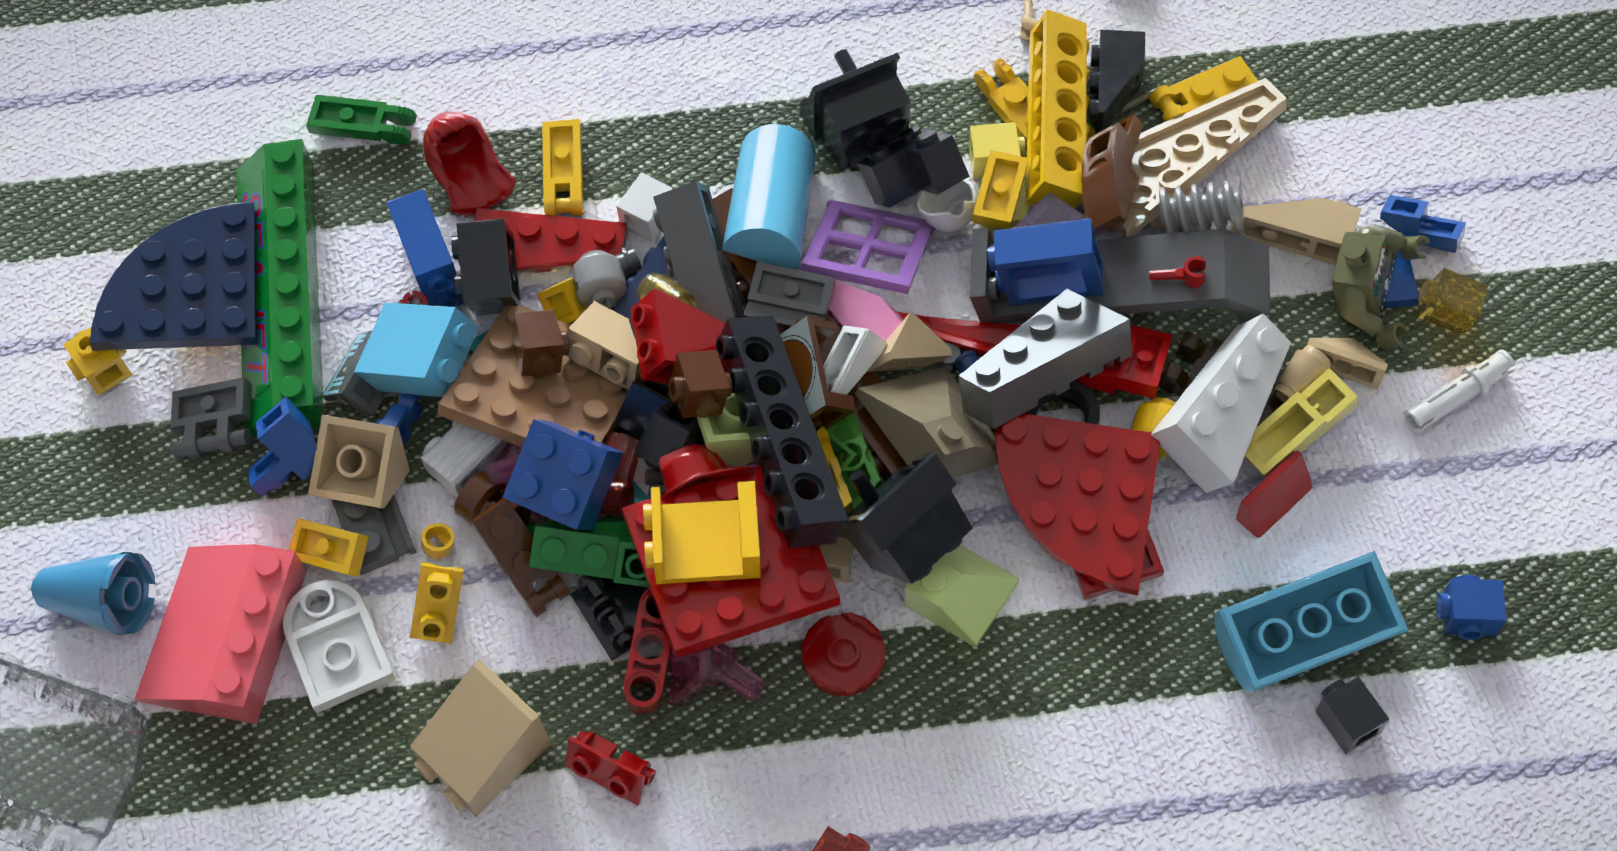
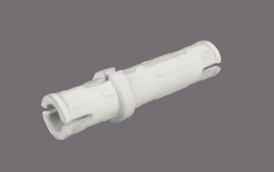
(1471, 383)

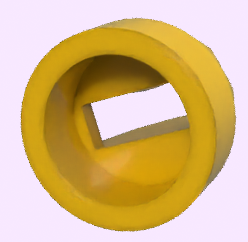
(444, 538)

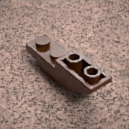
(1108, 175)

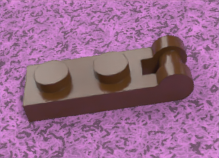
(511, 547)

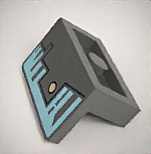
(350, 386)

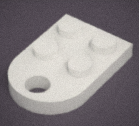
(335, 648)

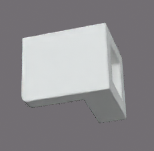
(638, 206)

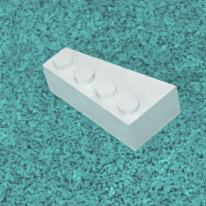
(1223, 404)

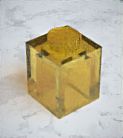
(1452, 301)

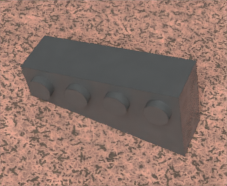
(1043, 357)

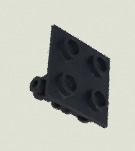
(610, 611)

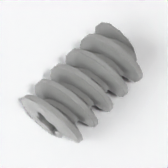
(1202, 208)

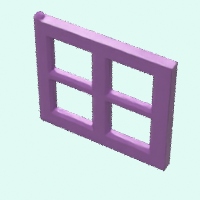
(858, 274)

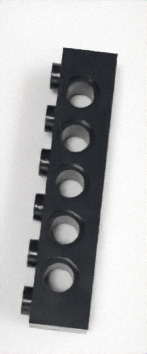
(781, 432)

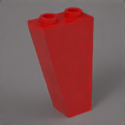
(667, 328)

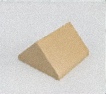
(358, 462)

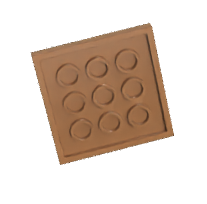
(503, 403)

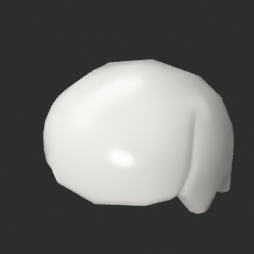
(949, 209)

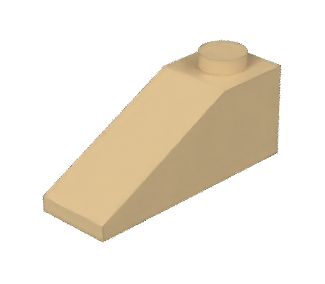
(1303, 226)

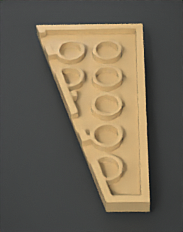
(1194, 145)

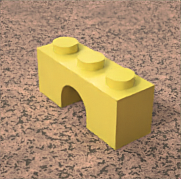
(999, 138)

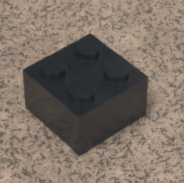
(486, 265)

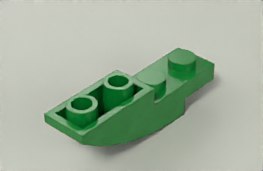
(586, 553)

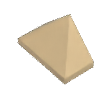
(911, 347)
(1352, 360)

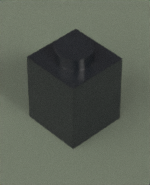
(1351, 713)

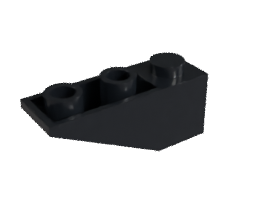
(1118, 74)

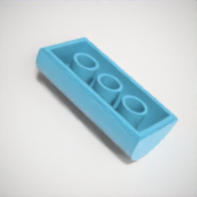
(771, 196)
(1308, 622)

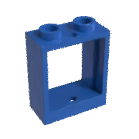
(425, 248)
(1045, 260)

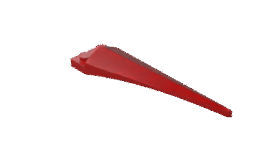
(1136, 374)

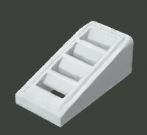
(851, 357)

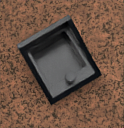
(857, 109)
(907, 519)

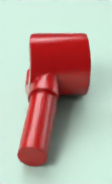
(1191, 279)

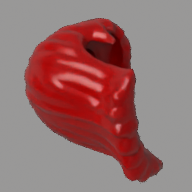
(465, 163)

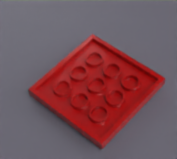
(715, 612)

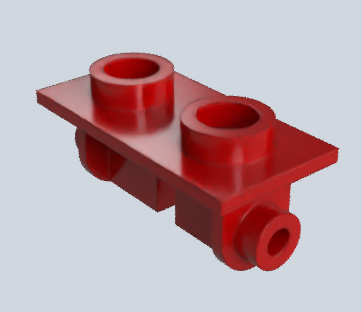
(592, 759)

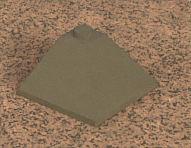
(927, 416)

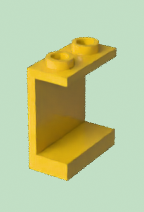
(703, 538)

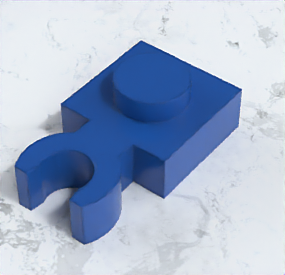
(403, 415)

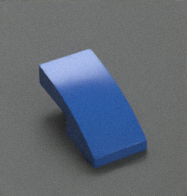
(1411, 219)

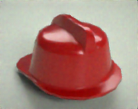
(693, 466)

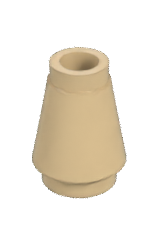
(1301, 372)

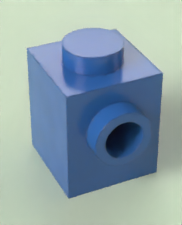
(1472, 607)

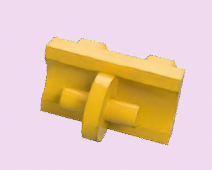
(436, 603)

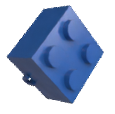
(563, 474)

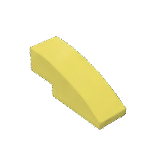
(1300, 421)

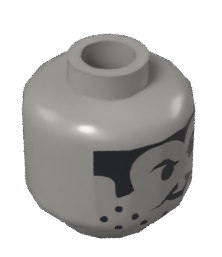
(599, 279)

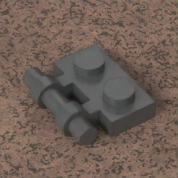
(211, 406)

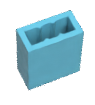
(416, 349)

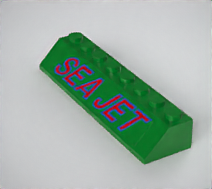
(287, 293)

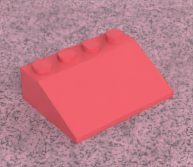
(222, 631)

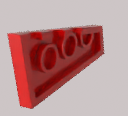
(557, 240)

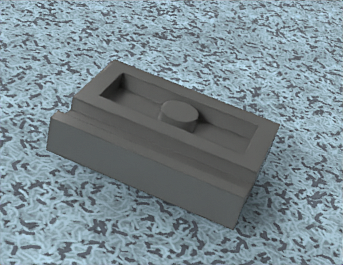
(788, 294)
(385, 529)

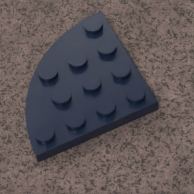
(184, 286)

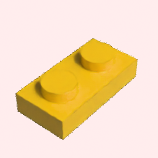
(1000, 190)
(329, 547)

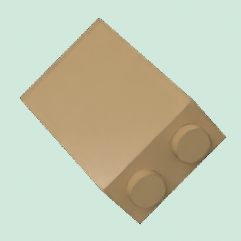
(479, 740)

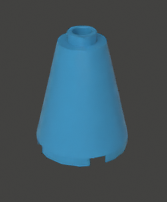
(99, 591)

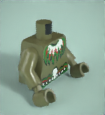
(1364, 278)

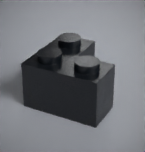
(913, 163)
(655, 422)

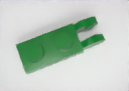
(360, 119)

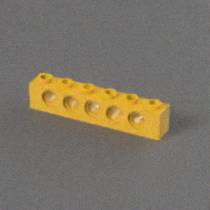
(1057, 108)

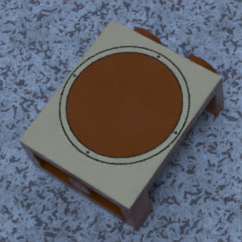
(804, 355)

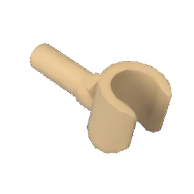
(1027, 20)

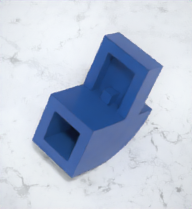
(291, 446)

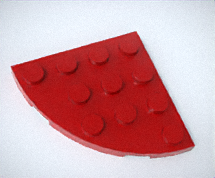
(1082, 493)

